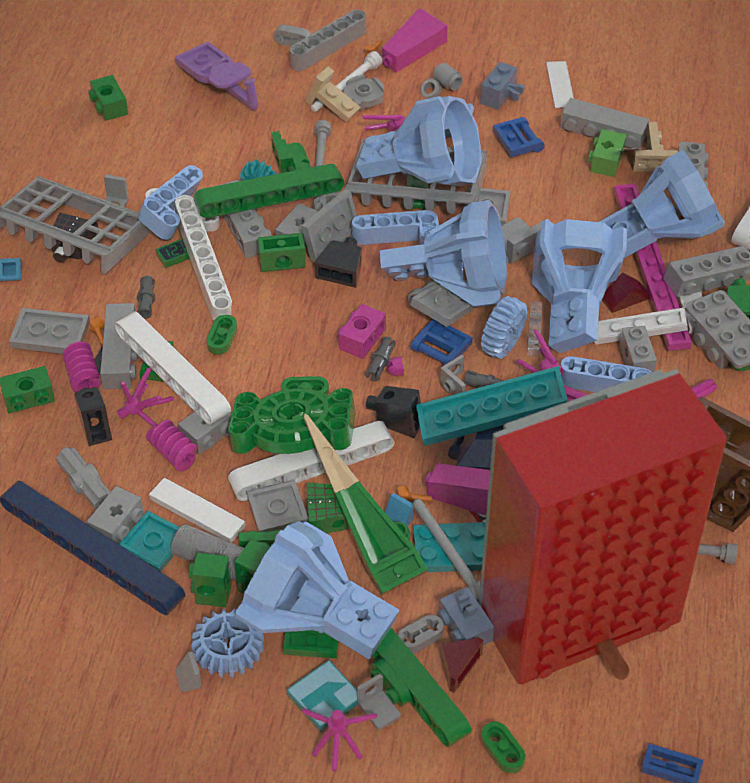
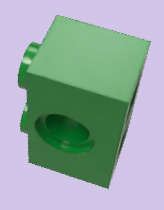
(108, 97)
(281, 252)
(26, 389)
(211, 579)

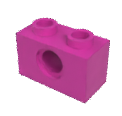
(362, 331)

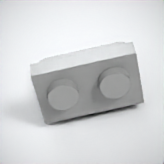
(519, 238)

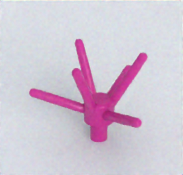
(135, 405)
(337, 728)

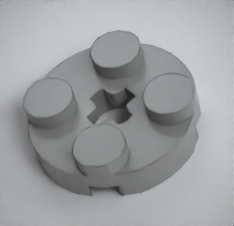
(372, 89)

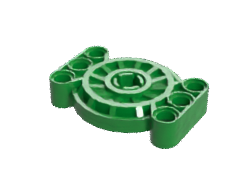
(279, 423)

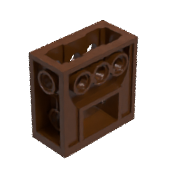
(734, 471)

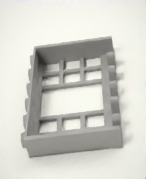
(40, 188)
(410, 193)

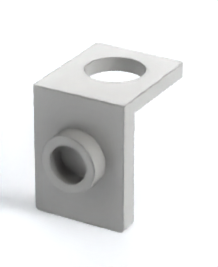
(116, 190)
(449, 379)
(377, 702)

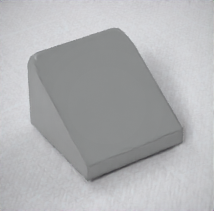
(188, 673)

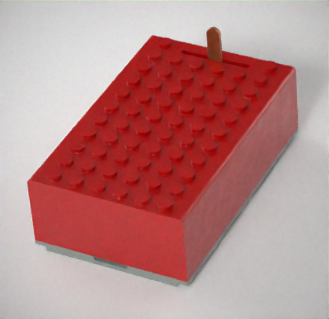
(596, 522)

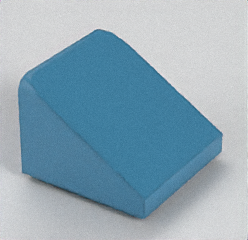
(11, 269)
(400, 510)

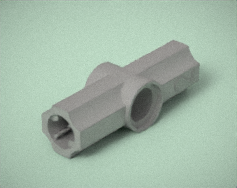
(82, 476)

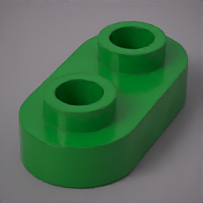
(222, 334)
(306, 382)
(392, 683)
(505, 748)

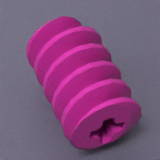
(81, 366)
(172, 444)

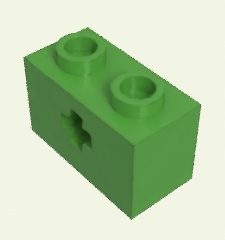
(606, 157)

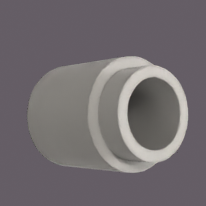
(447, 76)

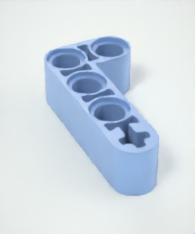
(158, 207)
(393, 227)
(597, 375)

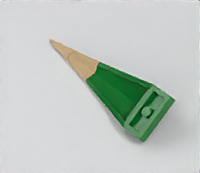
(382, 545)

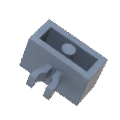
(501, 85)
(465, 617)

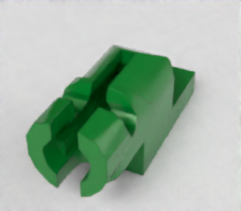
(288, 156)

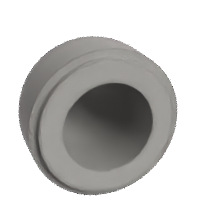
(431, 83)

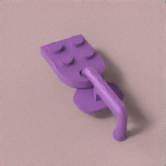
(213, 66)

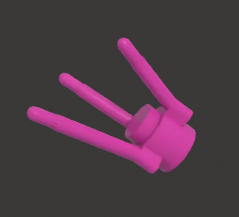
(394, 123)
(549, 361)

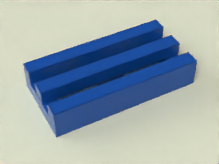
(669, 770)

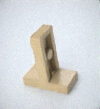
(331, 96)
(654, 156)

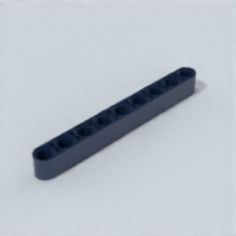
(93, 548)

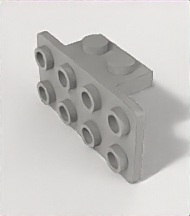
(721, 329)

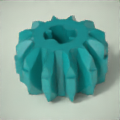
(255, 170)

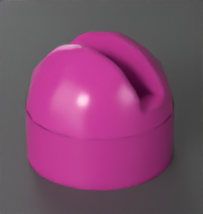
(395, 366)

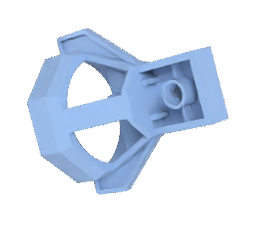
(421, 145)
(653, 214)
(465, 242)
(575, 290)
(309, 567)

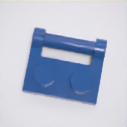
(513, 140)
(444, 337)

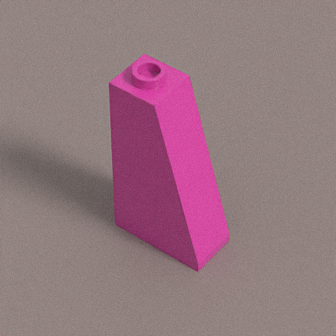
(414, 40)
(460, 487)

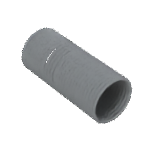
(190, 541)

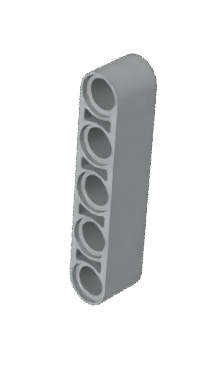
(327, 40)

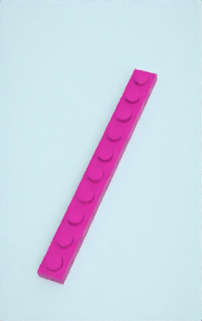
(653, 272)

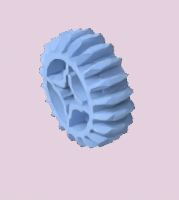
(504, 327)
(211, 646)

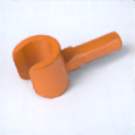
(369, 48)
(96, 325)
(403, 492)

